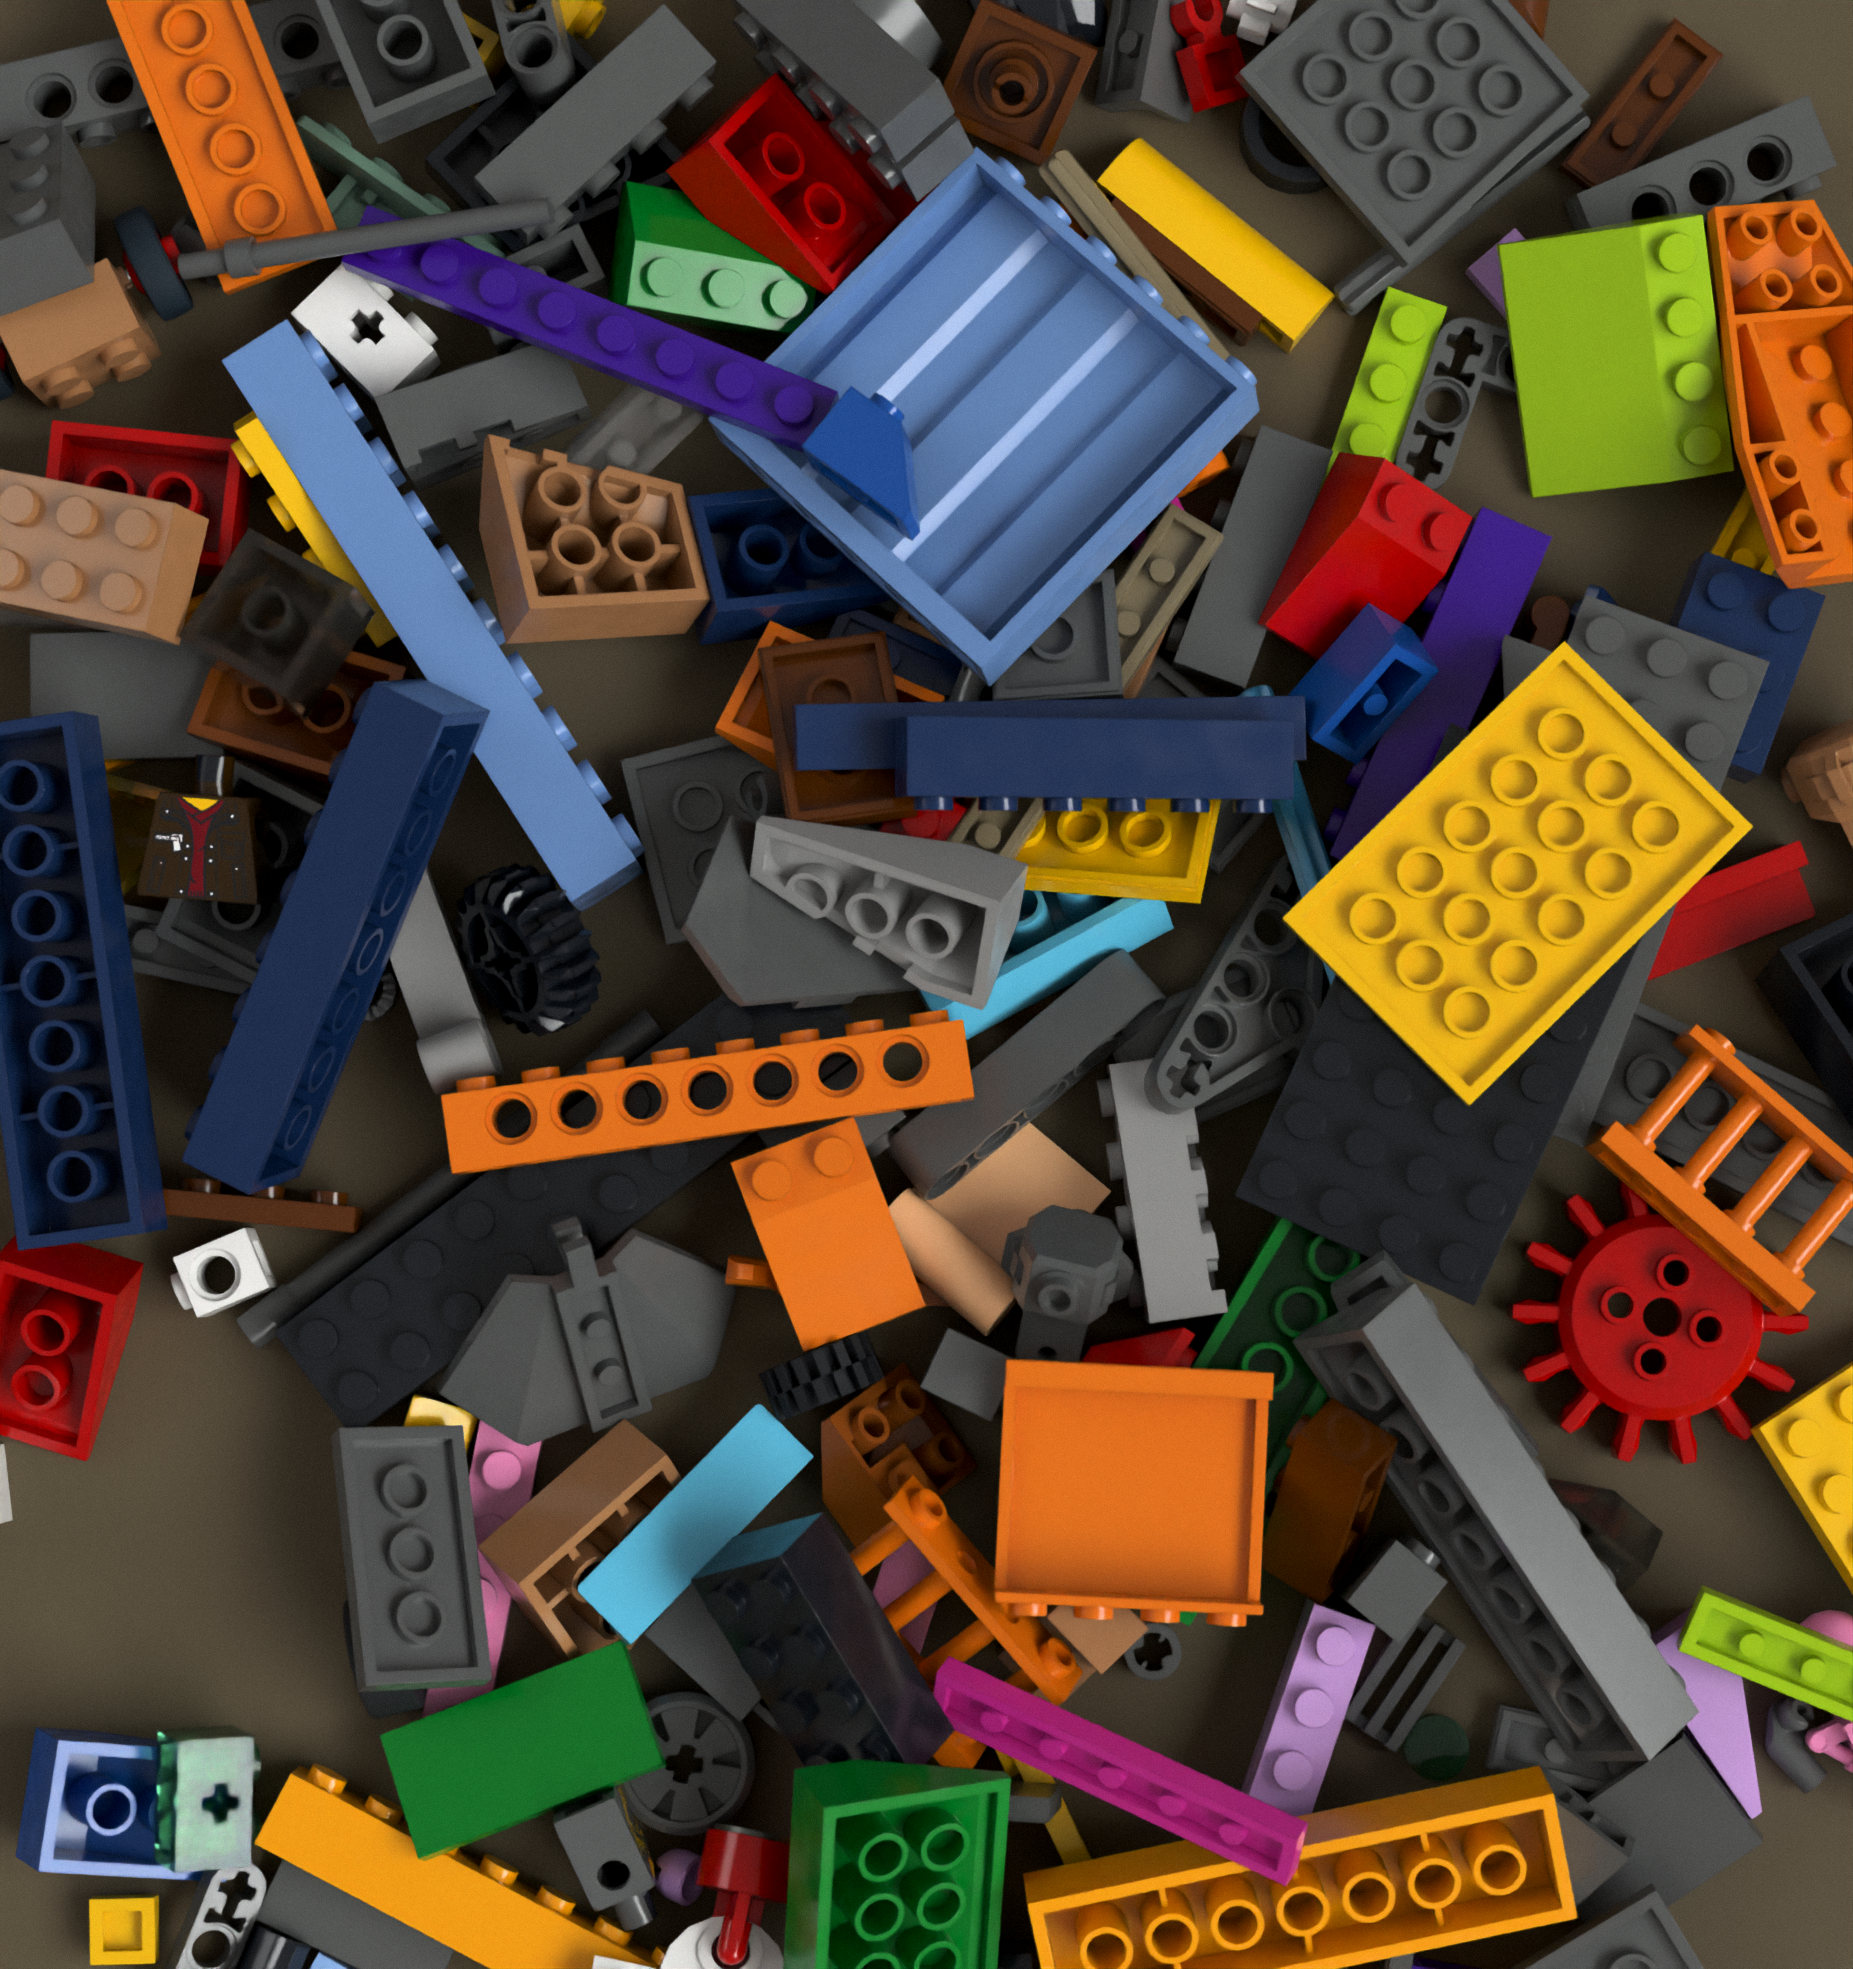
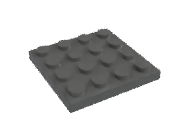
(1411, 105)

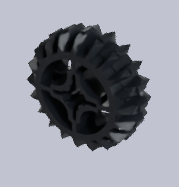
(528, 949)

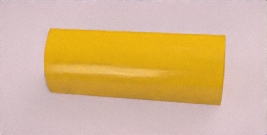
(1218, 241)

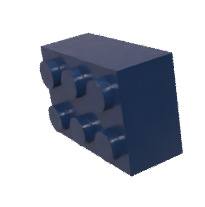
(1760, 619)

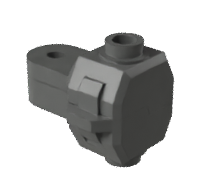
(1064, 1278)

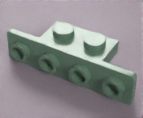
(372, 184)

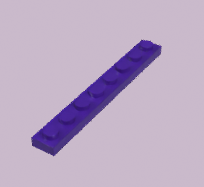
(600, 335)

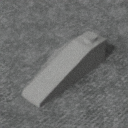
(916, 900)

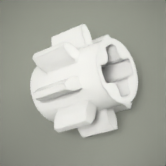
(1260, 17)

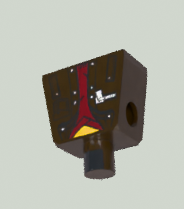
(210, 841)

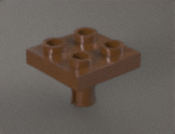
(1016, 80)

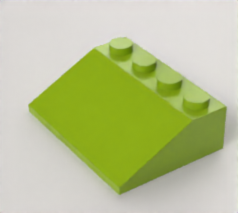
(1616, 355)

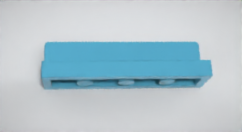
(693, 1523)

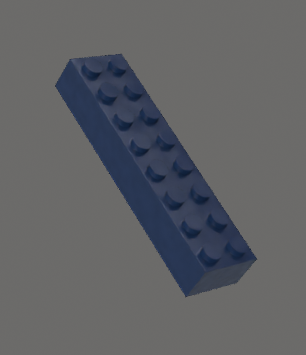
(333, 933)
(69, 1012)

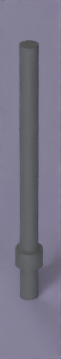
(247, 257)

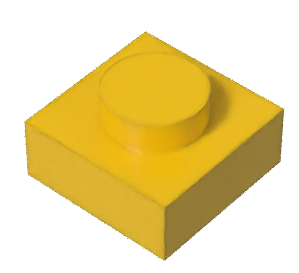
(124, 1929)

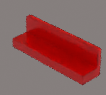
(1736, 908)

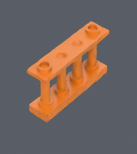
(1680, 1191)
(960, 1566)

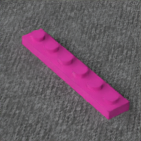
(1120, 1771)

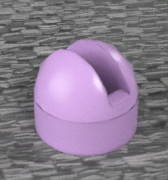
(678, 1876)

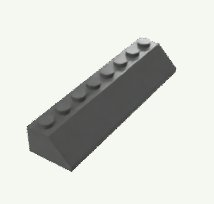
(1500, 1529)

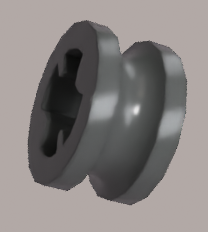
(1169, 1661)

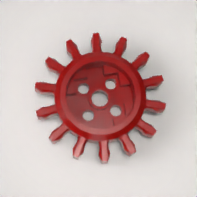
(1607, 1350)

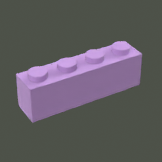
(1308, 1708)

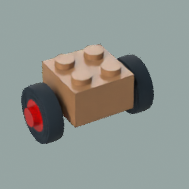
(97, 329)

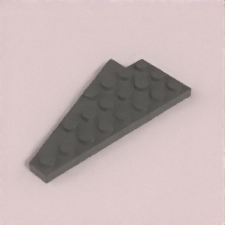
(1699, 703)

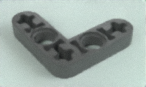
(1484, 372)

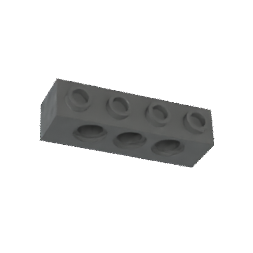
(1786, 135)

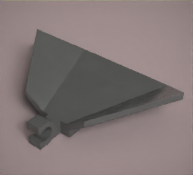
(763, 944)
(591, 1338)

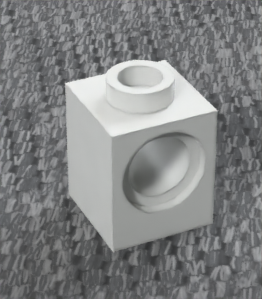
(251, 1269)

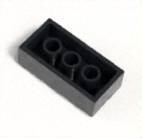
(820, 1647)

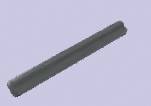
(1382, 270)

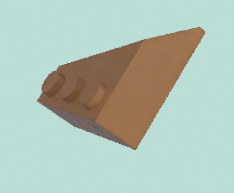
(586, 549)

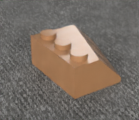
(572, 1529)

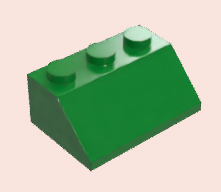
(694, 273)

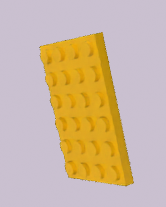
(1516, 873)

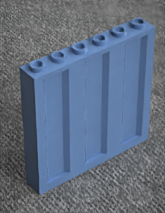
(1036, 404)

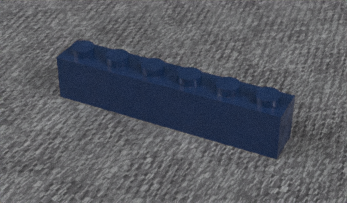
(1093, 760)

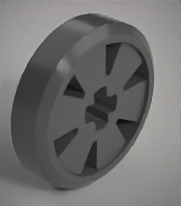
(708, 1794)

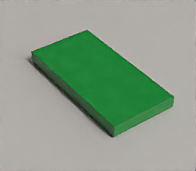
(522, 1750)

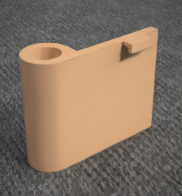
(962, 1234)

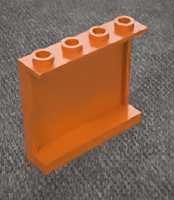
(1132, 1490)

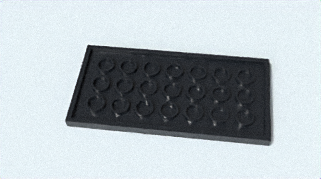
(1393, 1158)

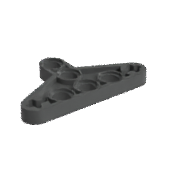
(1246, 1023)

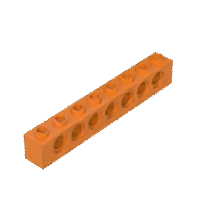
(479, 1145)

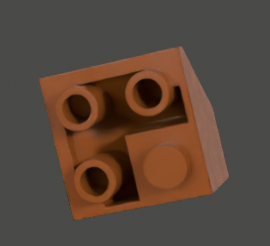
(881, 1443)

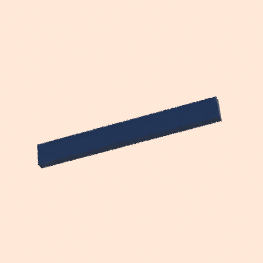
(864, 733)

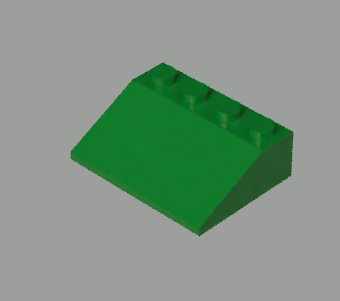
(896, 1866)

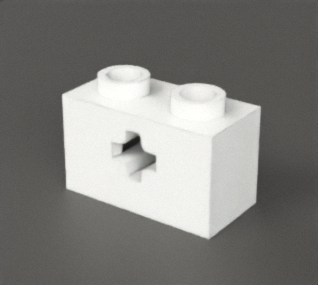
(342, 308)

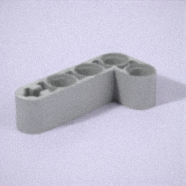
(440, 996)

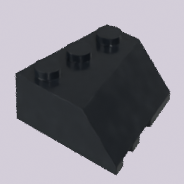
(506, 117)

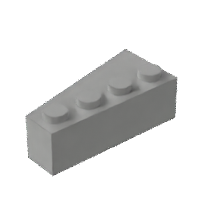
(1163, 1199)

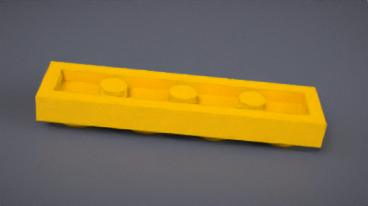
(295, 509)

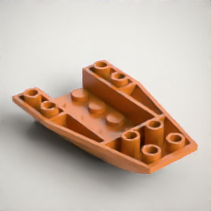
(1789, 378)

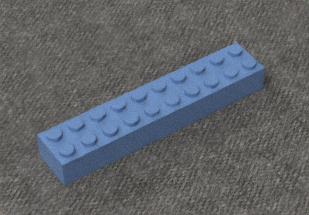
(427, 605)

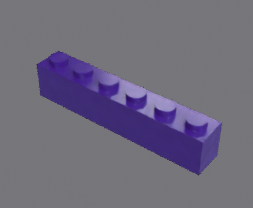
(1464, 639)

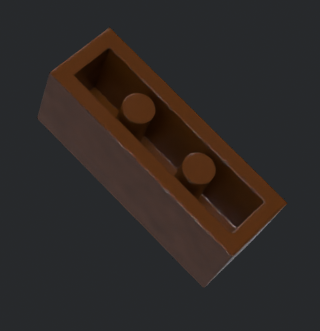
(1325, 1499)

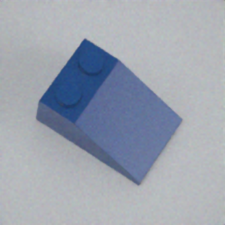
(92, 1806)

